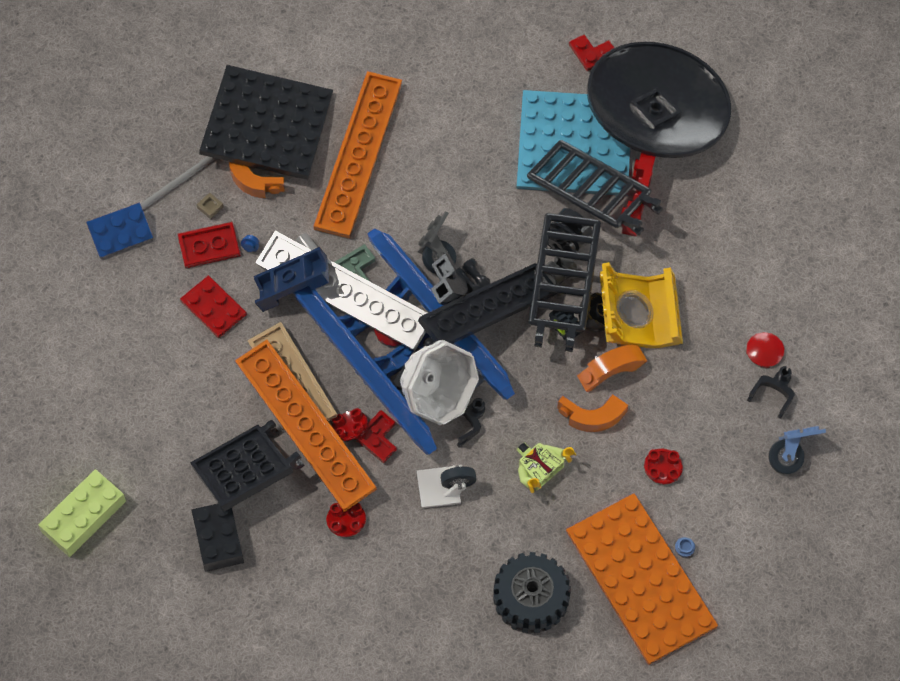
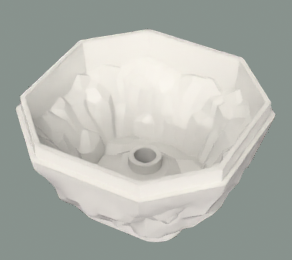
(439, 381)

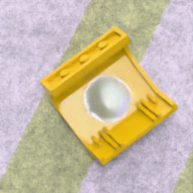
(640, 308)

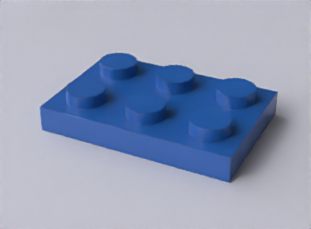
(119, 229)

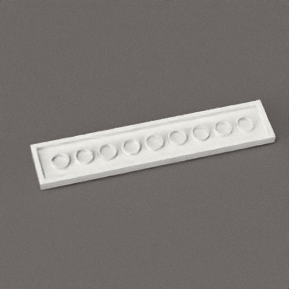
(354, 295)

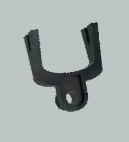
(778, 383)
(472, 414)

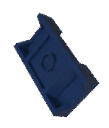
(302, 271)

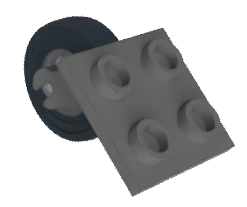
(432, 246)

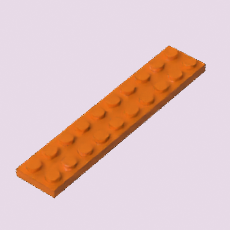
(357, 155)
(306, 425)

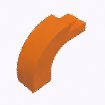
(253, 184)
(617, 360)
(593, 420)

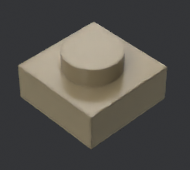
(210, 205)

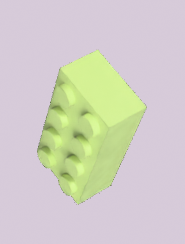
(82, 513)

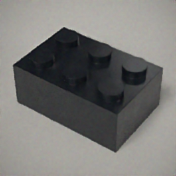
(217, 537)

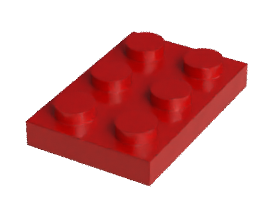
(213, 306)

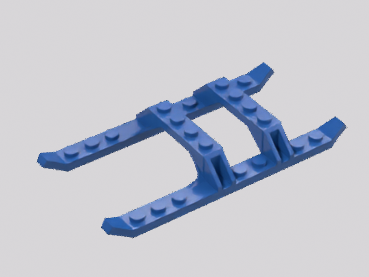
(377, 371)

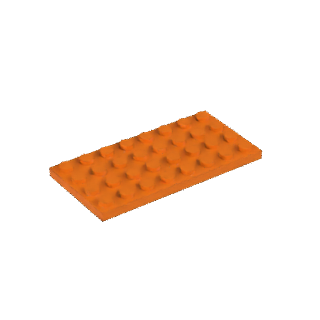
(641, 578)

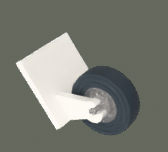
(444, 485)

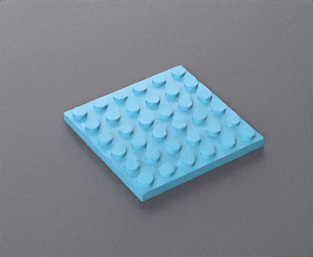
(566, 117)

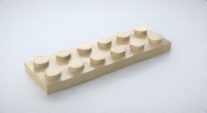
(292, 358)

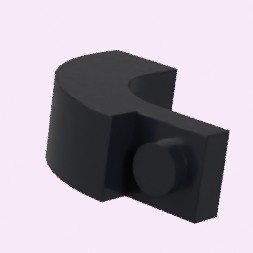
(451, 283)

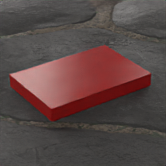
(208, 245)

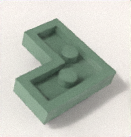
(357, 260)

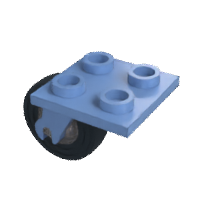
(786, 454)

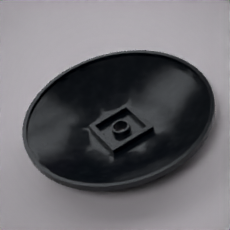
(658, 75)

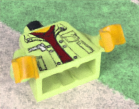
(541, 463)

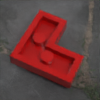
(587, 53)
(373, 436)

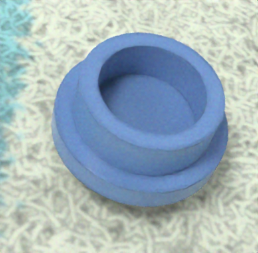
(685, 547)

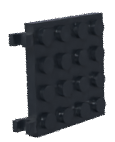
(244, 466)

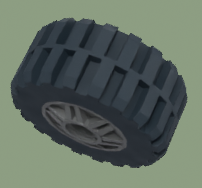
(531, 592)

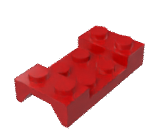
(643, 174)

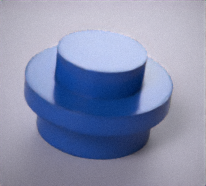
(250, 243)

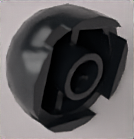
(595, 318)

